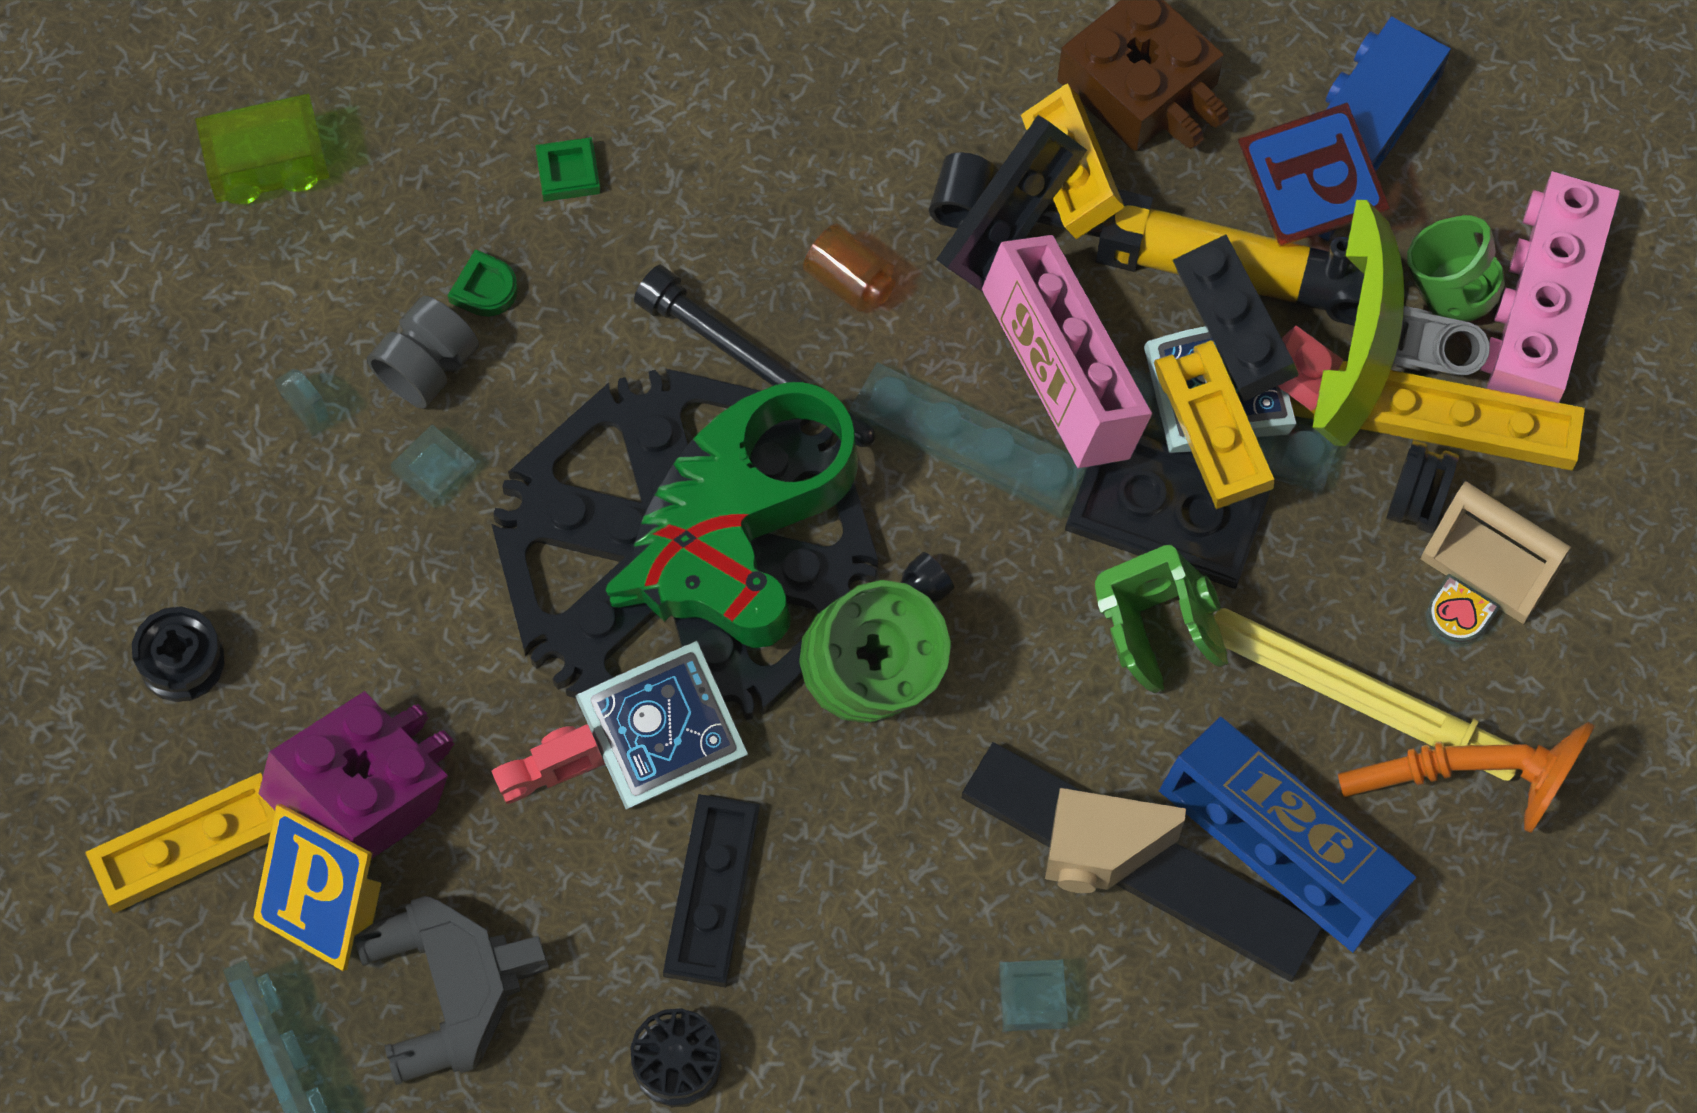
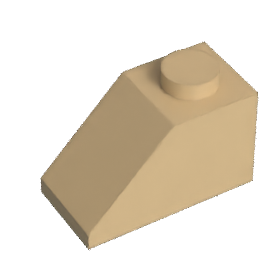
(1106, 838)

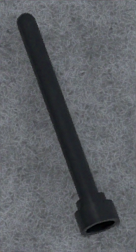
(663, 294)

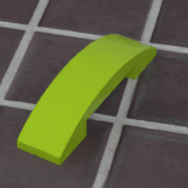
(1351, 394)

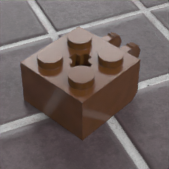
(1143, 71)

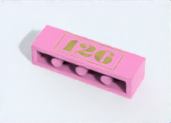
(1066, 351)

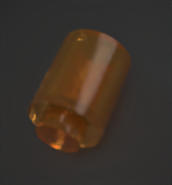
(850, 268)

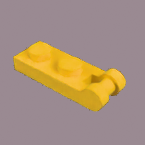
(1215, 425)

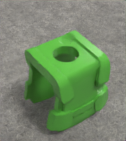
(1124, 595)

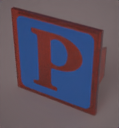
(1312, 173)

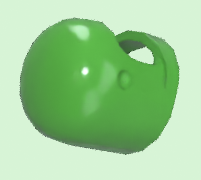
(1448, 259)

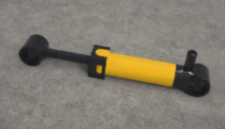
(1157, 237)

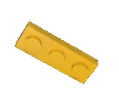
(1089, 191)
(182, 844)

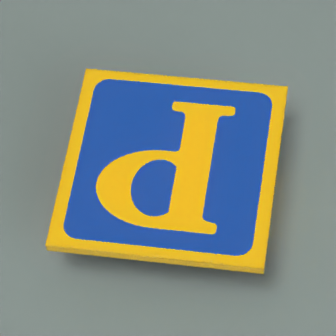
(315, 887)

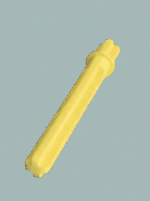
(1351, 686)

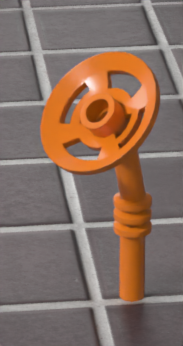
(1540, 767)

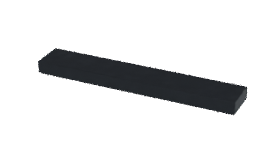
(1171, 881)

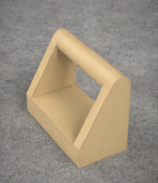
(1490, 561)

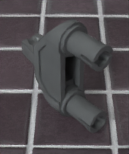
(470, 979)

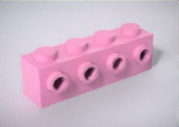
(1552, 288)

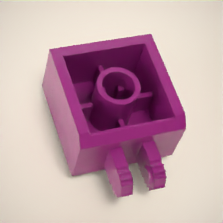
(360, 773)

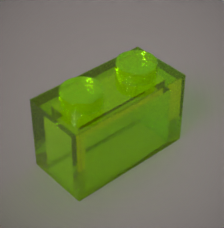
(262, 149)

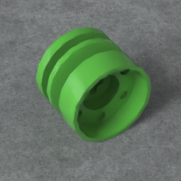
(893, 624)

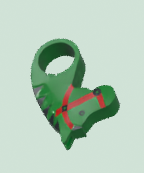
(698, 529)

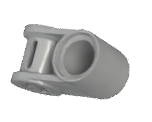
(1424, 342)

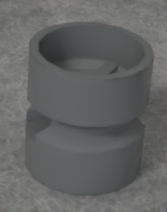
(417, 358)

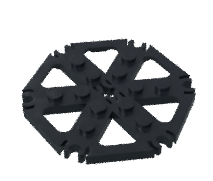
(609, 527)

